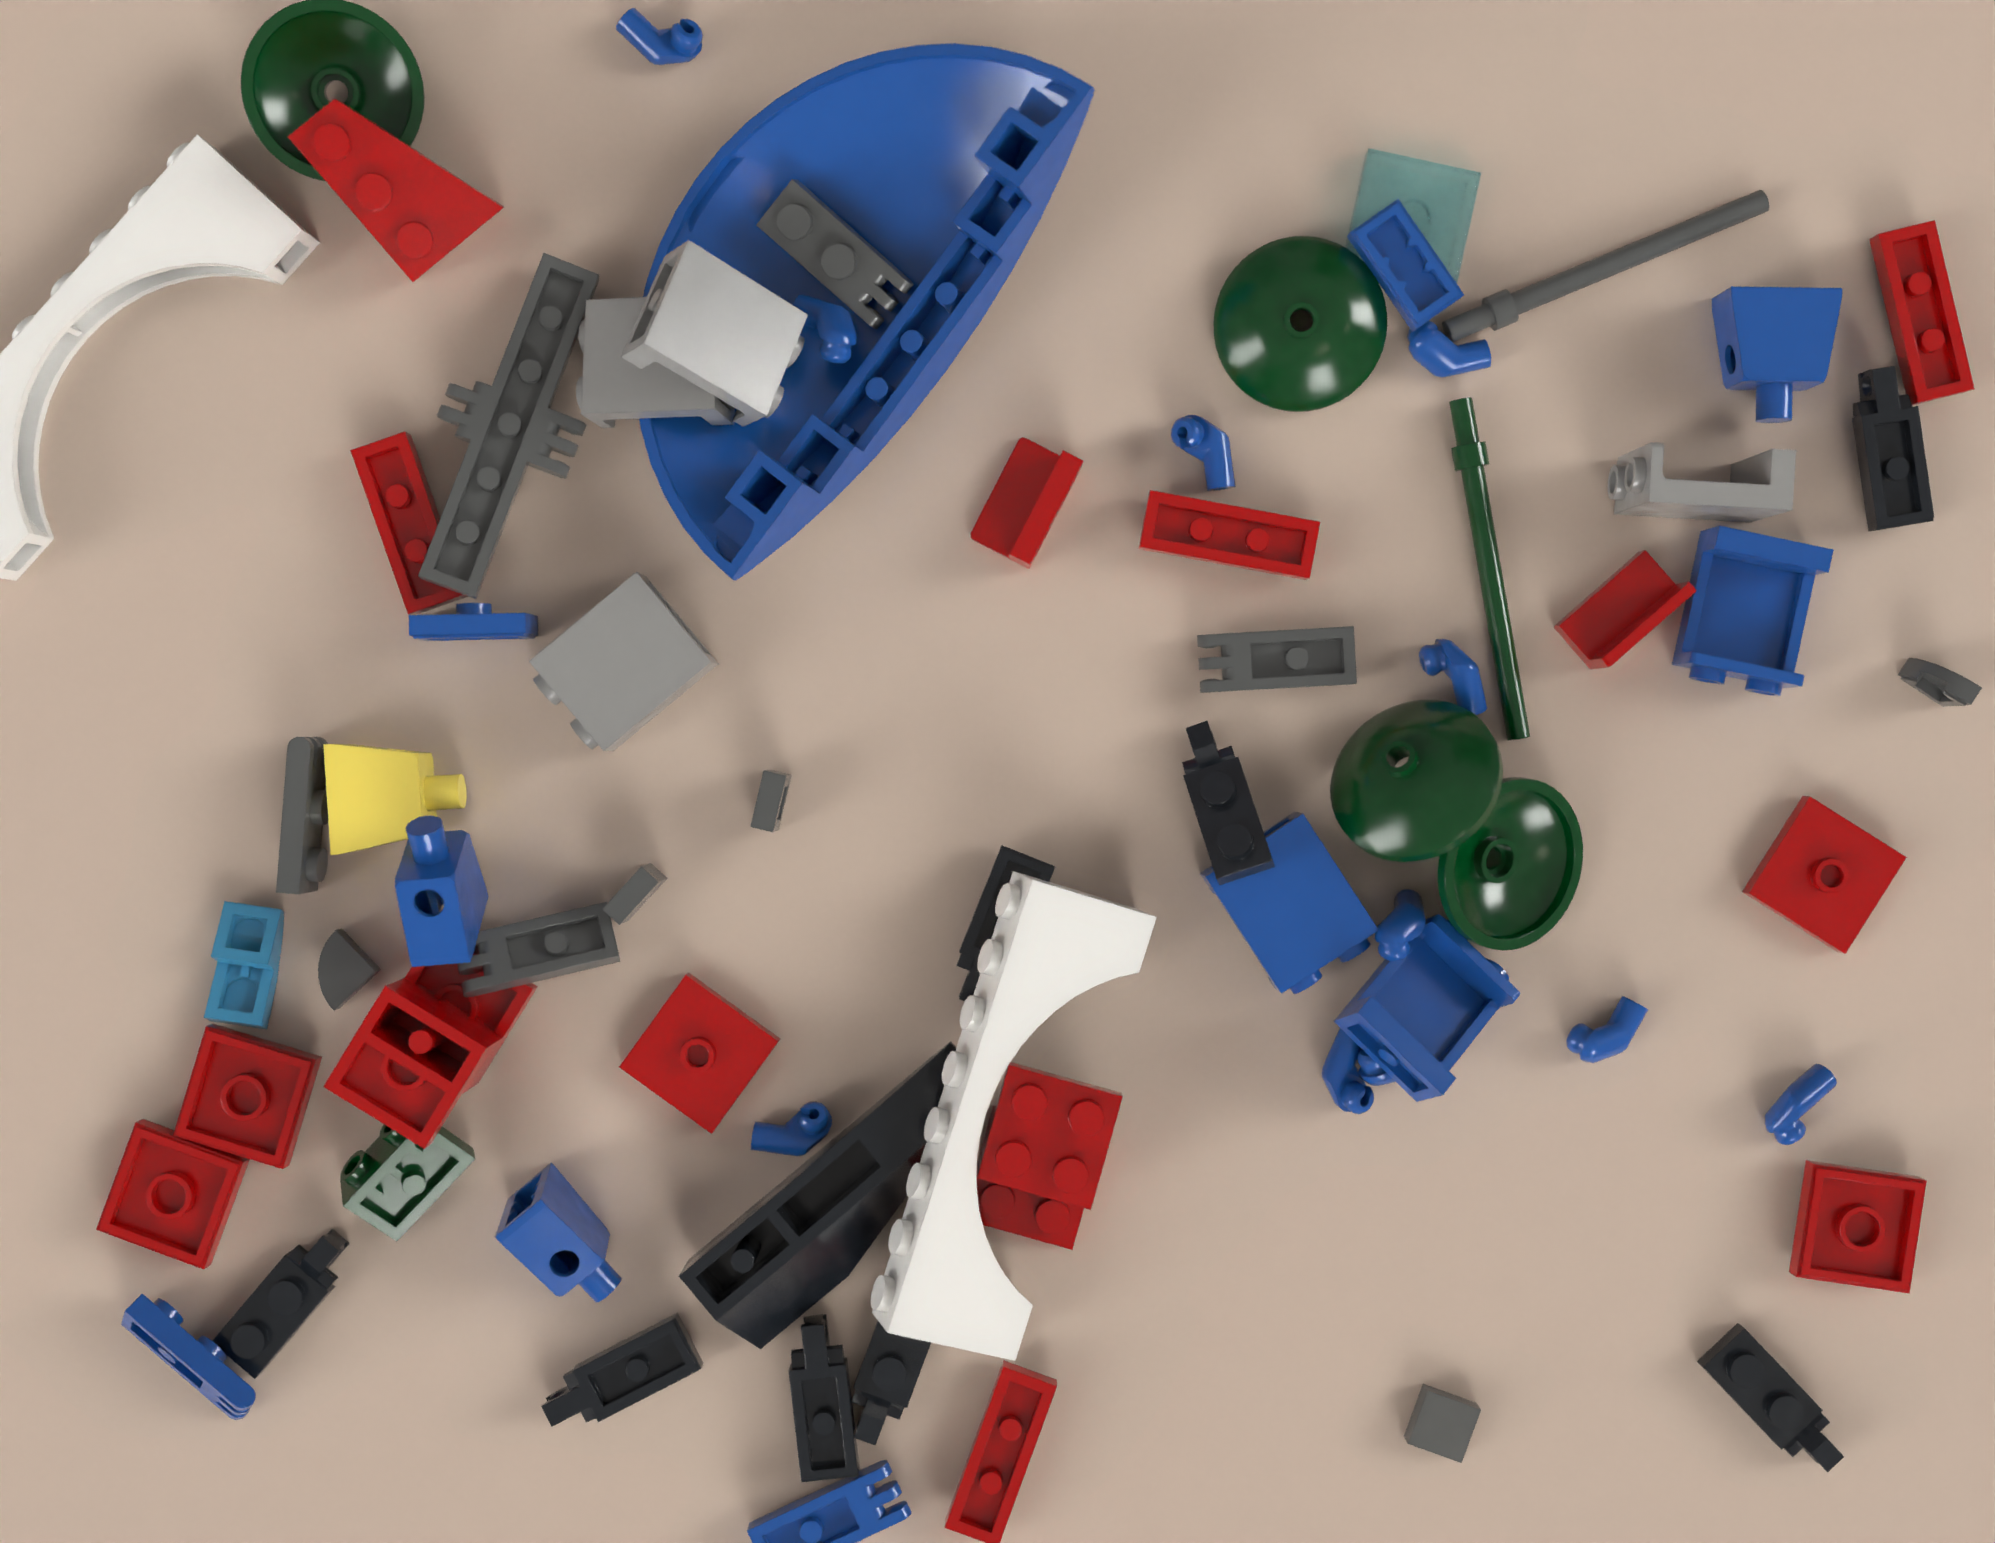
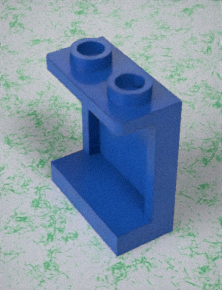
(1748, 608)
(1298, 910)
(1426, 1008)

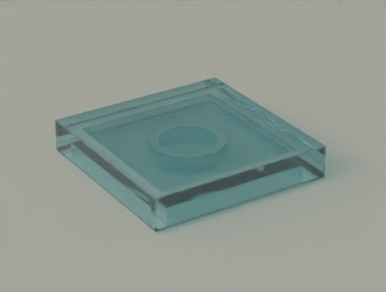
(1432, 193)

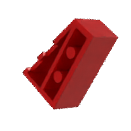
(394, 190)

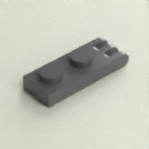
(833, 252)
(1280, 659)
(304, 813)
(540, 950)

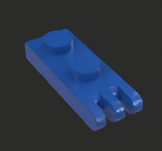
(195, 1360)
(836, 1513)

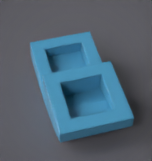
(247, 965)

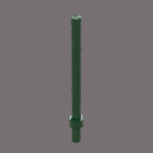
(1470, 458)

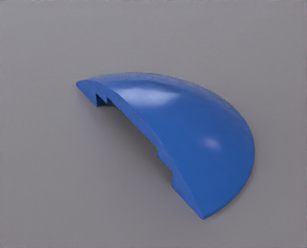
(946, 175)

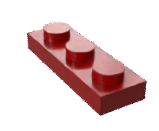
(1921, 312)
(403, 516)
(1229, 535)
(1000, 1453)

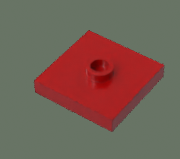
(1824, 874)
(699, 1052)
(247, 1096)
(172, 1195)
(1857, 1226)

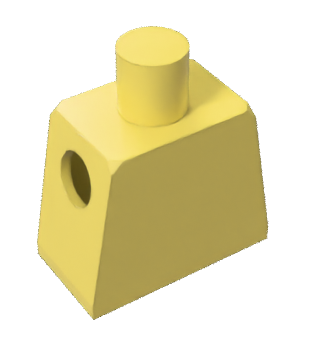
(380, 791)

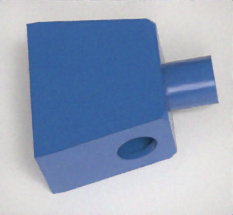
(1775, 342)
(435, 872)
(558, 1236)

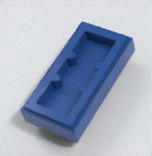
(1405, 265)
(473, 622)

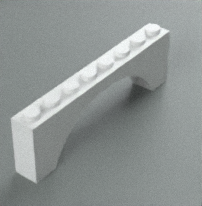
(185, 226)
(1042, 954)

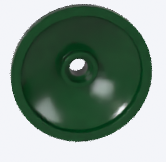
(322, 43)
(1290, 366)
(1429, 800)
(1515, 870)

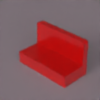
(1025, 501)
(1622, 611)

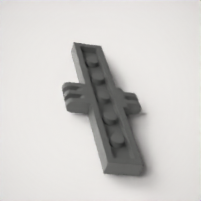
(510, 427)

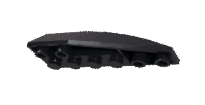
(818, 1218)

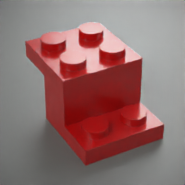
(424, 1048)
(1044, 1154)

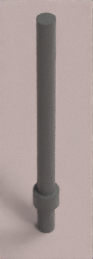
(1505, 307)

